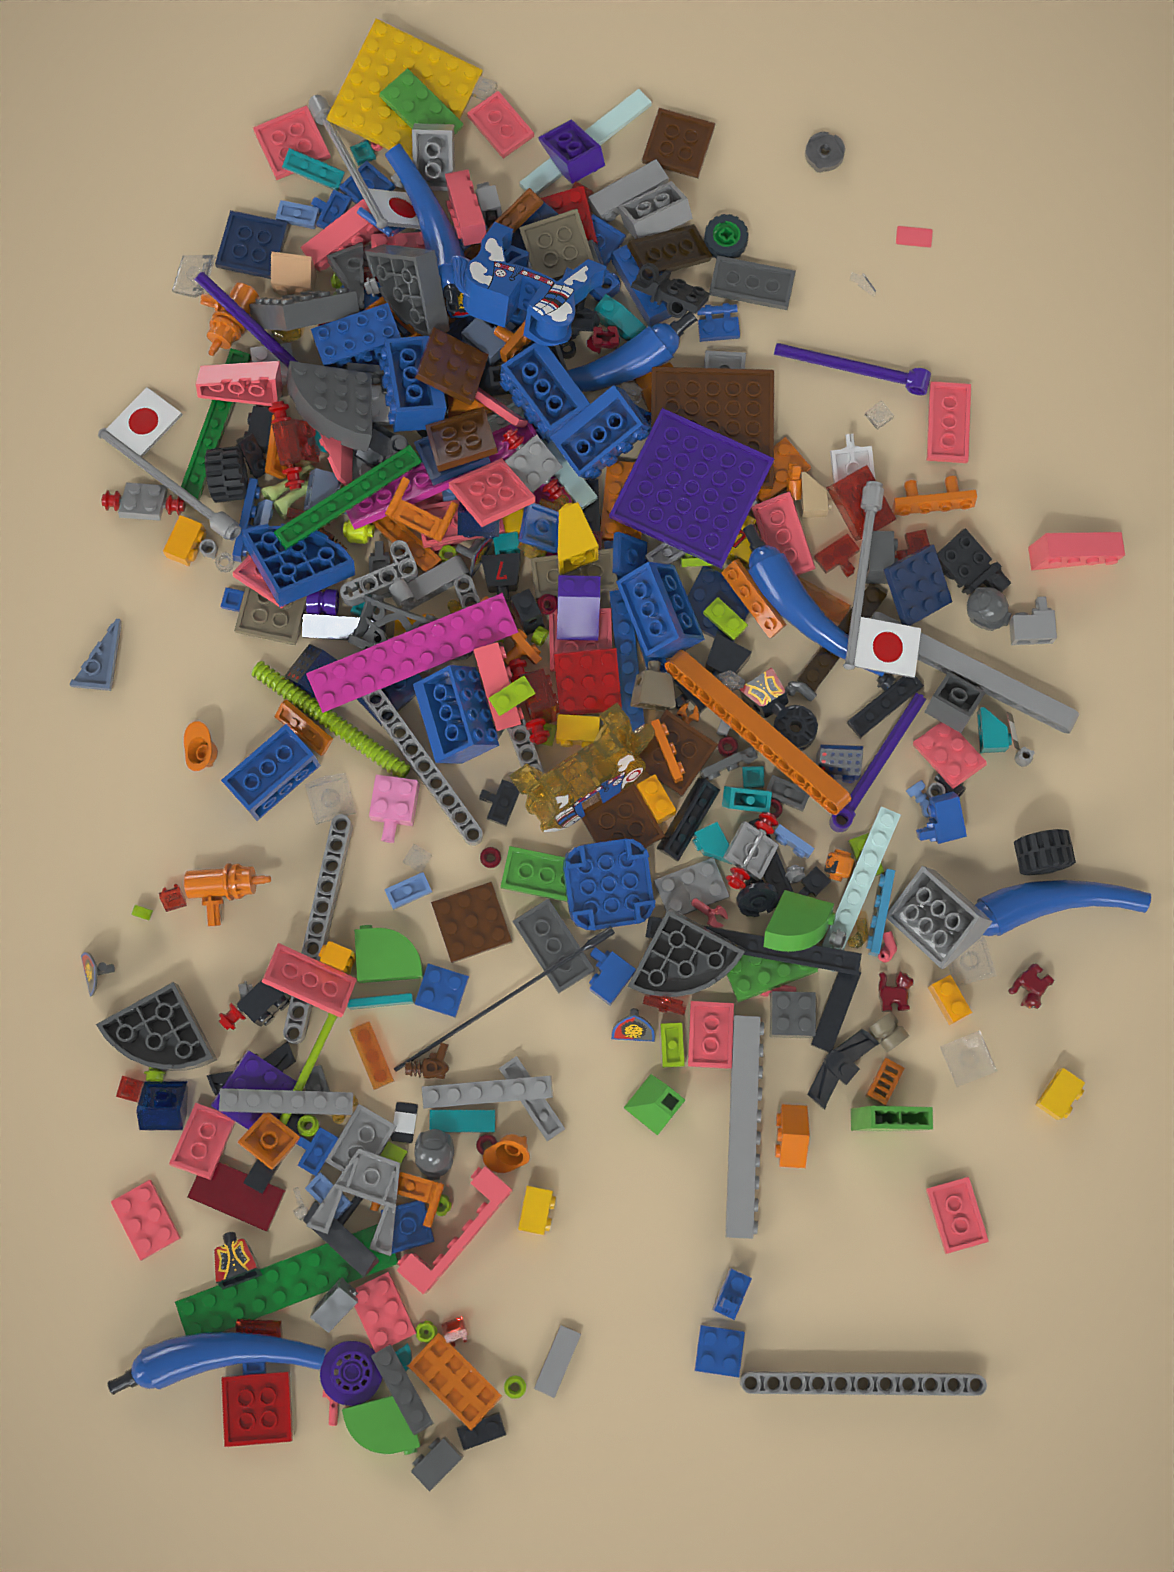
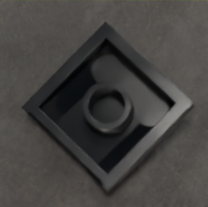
(381, 446)

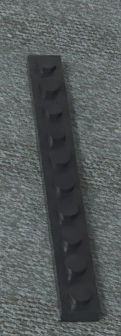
(815, 956)

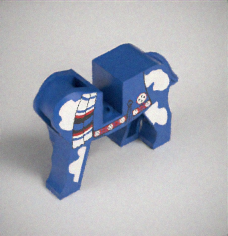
(500, 283)

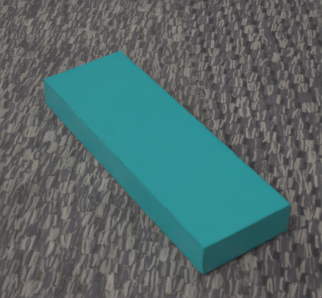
(313, 169)
(380, 1001)
(462, 1120)

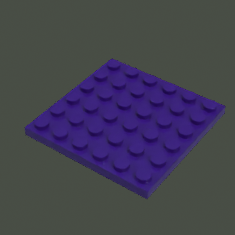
(691, 488)

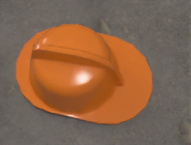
(199, 748)
(507, 1154)

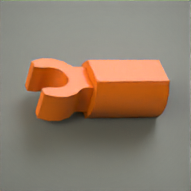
(794, 482)

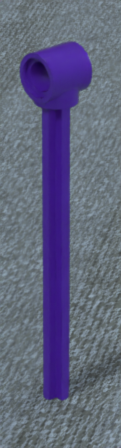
(245, 319)
(915, 381)
(877, 763)

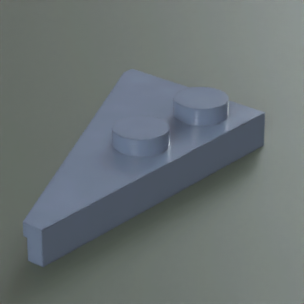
(99, 668)

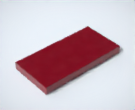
(232, 1197)

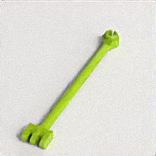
(312, 1059)

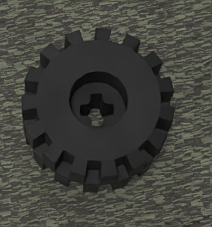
(226, 474)
(1044, 852)

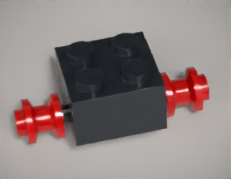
(258, 1005)

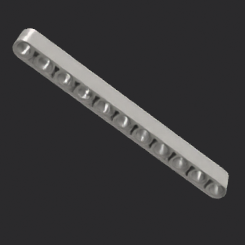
(468, 595)
(993, 682)
(420, 757)
(320, 918)
(873, 1388)

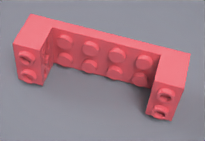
(420, 1273)

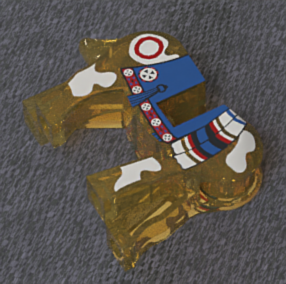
(598, 769)

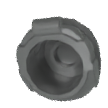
(988, 608)
(434, 1153)

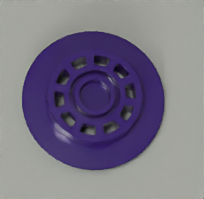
(350, 1373)

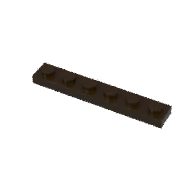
(825, 660)

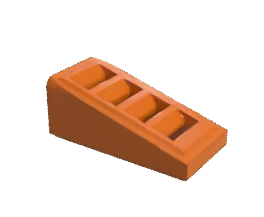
(877, 1097)

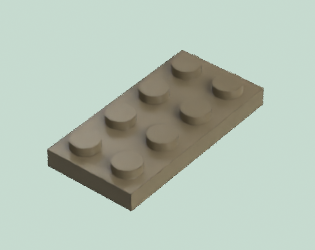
(546, 573)

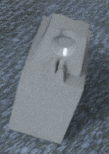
(488, 202)
(1034, 628)

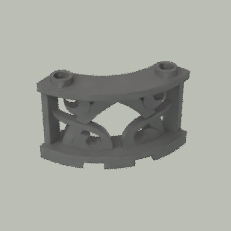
(366, 637)

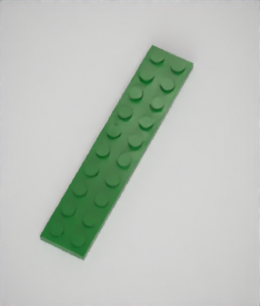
(276, 1289)

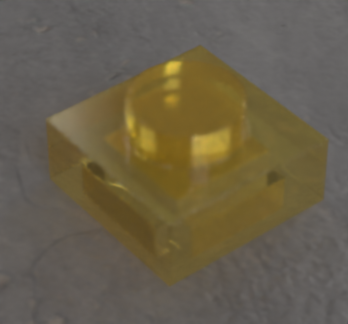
(530, 551)

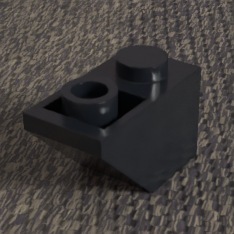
(491, 381)

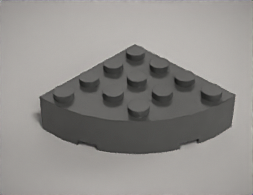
(410, 285)
(304, 309)
(333, 401)
(684, 958)
(159, 1032)

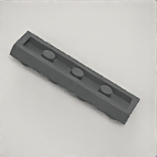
(402, 1389)

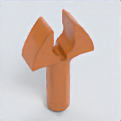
(693, 717)

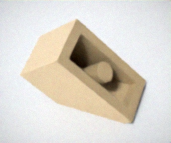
(813, 498)

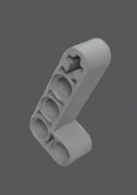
(377, 577)
(427, 585)

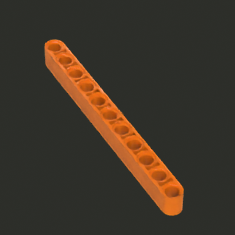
(758, 732)

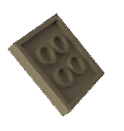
(556, 244)
(268, 621)

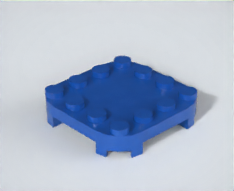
(608, 884)

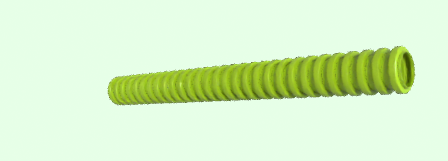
(330, 720)

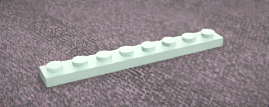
(863, 874)

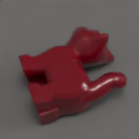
(603, 339)
(1033, 984)
(897, 994)

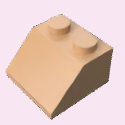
(292, 273)

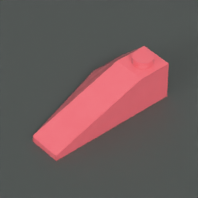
(340, 459)

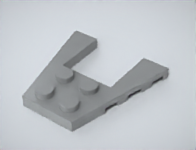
(373, 1180)

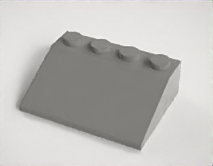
(937, 917)

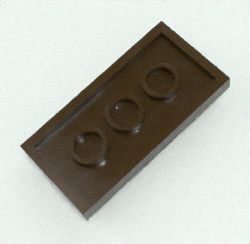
(670, 250)

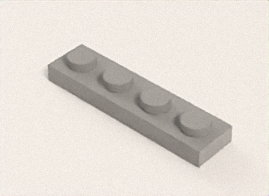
(537, 1108)

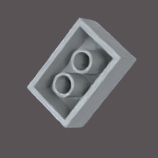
(434, 153)
(656, 211)

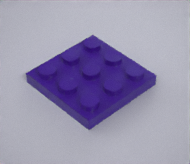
(254, 1074)

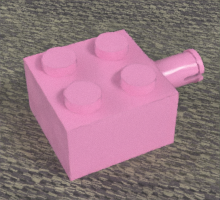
(393, 803)

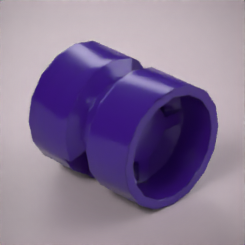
(323, 602)

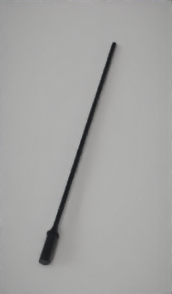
(589, 944)

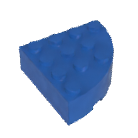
(300, 569)

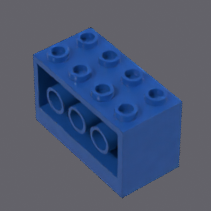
(355, 337)
(542, 389)
(410, 400)
(597, 438)
(660, 610)
(456, 714)
(271, 772)

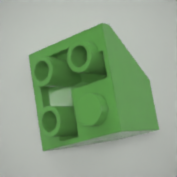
(654, 1104)

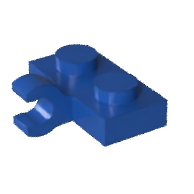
(334, 208)
(316, 1150)

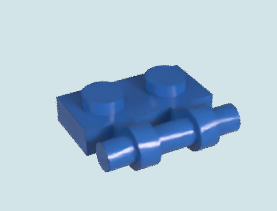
(719, 328)

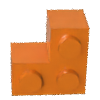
(792, 1135)

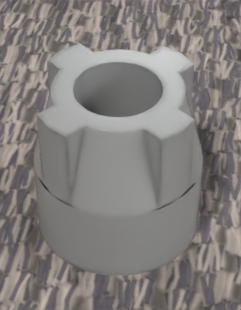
(205, 545)
(1022, 761)
(935, 786)

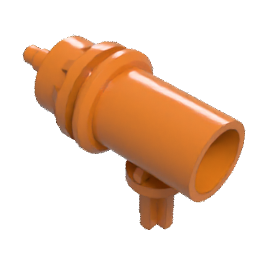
(223, 326)
(213, 884)

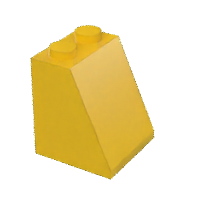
(575, 539)

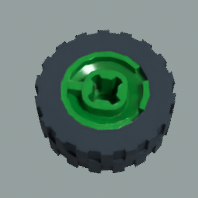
(726, 236)

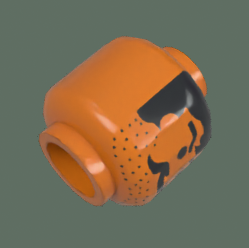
(839, 865)

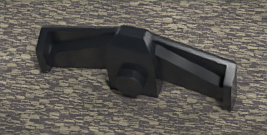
(280, 1058)
(840, 1066)

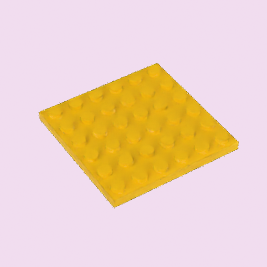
(379, 62)

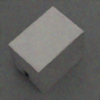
(723, 729)

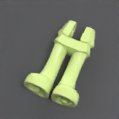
(274, 492)

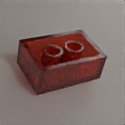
(848, 497)

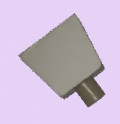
(653, 689)

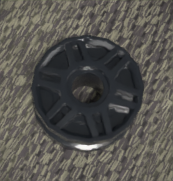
(801, 717)

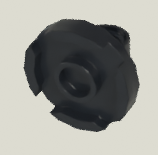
(757, 898)

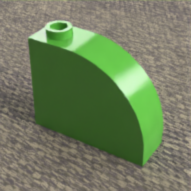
(798, 922)
(385, 956)
(891, 1118)
(380, 1427)

